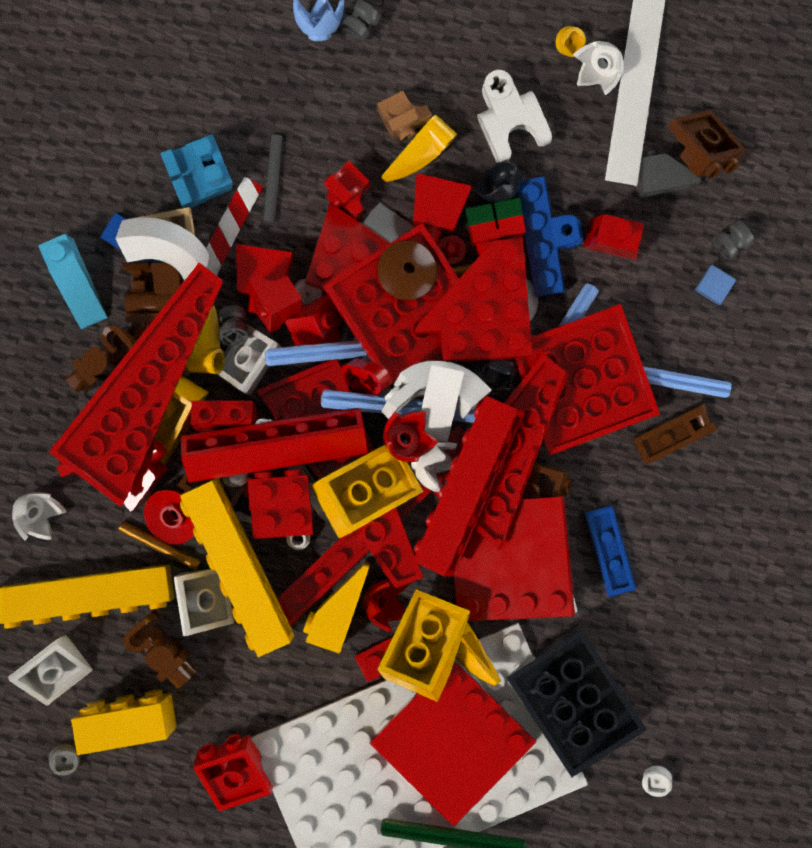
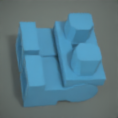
(197, 172)

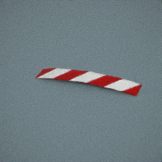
(231, 223)

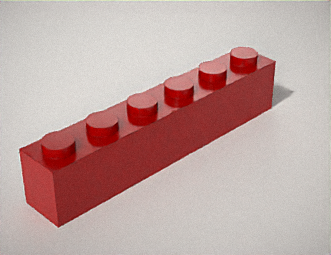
(273, 445)
(468, 486)

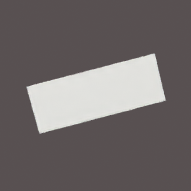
(441, 400)

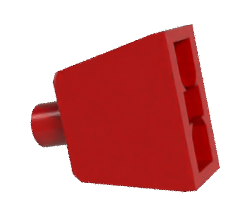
(439, 204)
(614, 236)
(266, 262)
(148, 477)

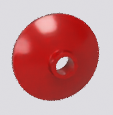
(162, 521)

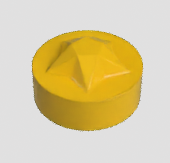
(570, 40)

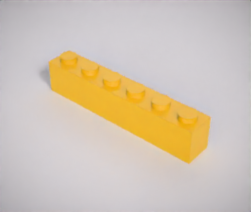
(237, 567)
(86, 594)

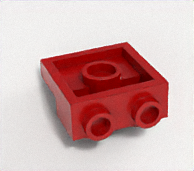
(221, 415)
(280, 504)
(232, 772)

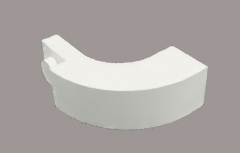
(161, 241)
(413, 384)

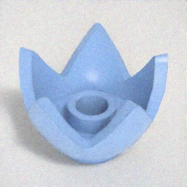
(321, 20)

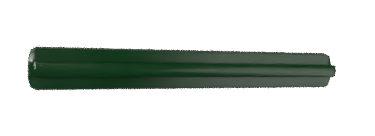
(446, 836)

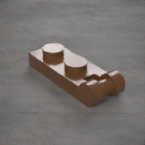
(673, 434)

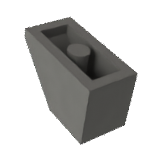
(663, 175)

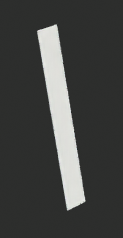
(635, 91)

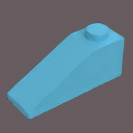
(73, 280)

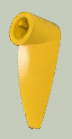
(421, 150)
(207, 354)
(475, 659)

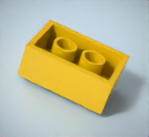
(124, 722)

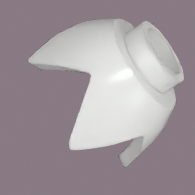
(595, 69)
(432, 463)
(31, 514)

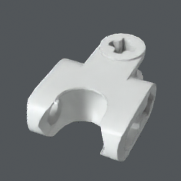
(510, 112)

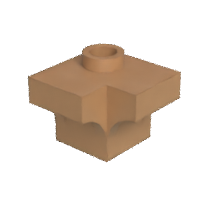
(402, 116)

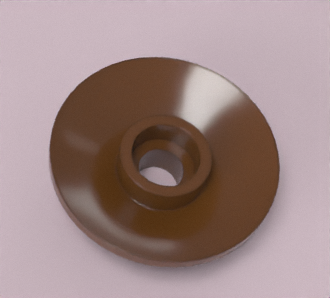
(396, 280)

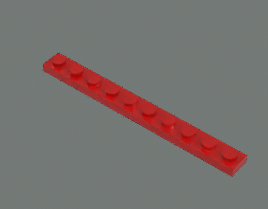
(345, 554)

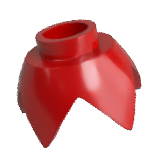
(413, 428)
(381, 604)

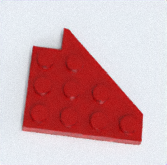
(485, 309)

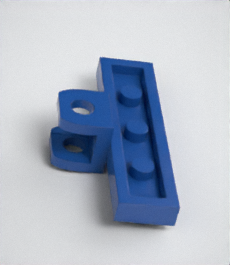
(545, 236)

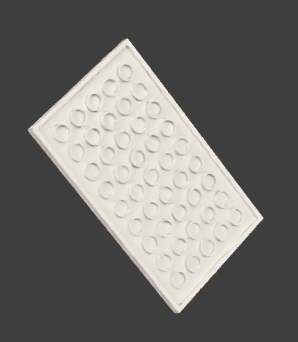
(341, 788)

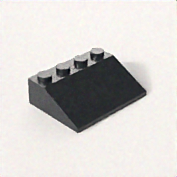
(575, 701)

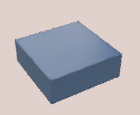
(715, 284)

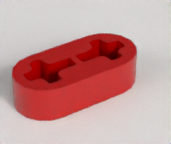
(366, 376)

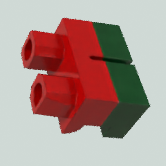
(483, 227)

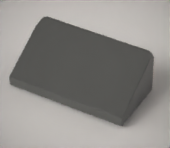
(386, 223)

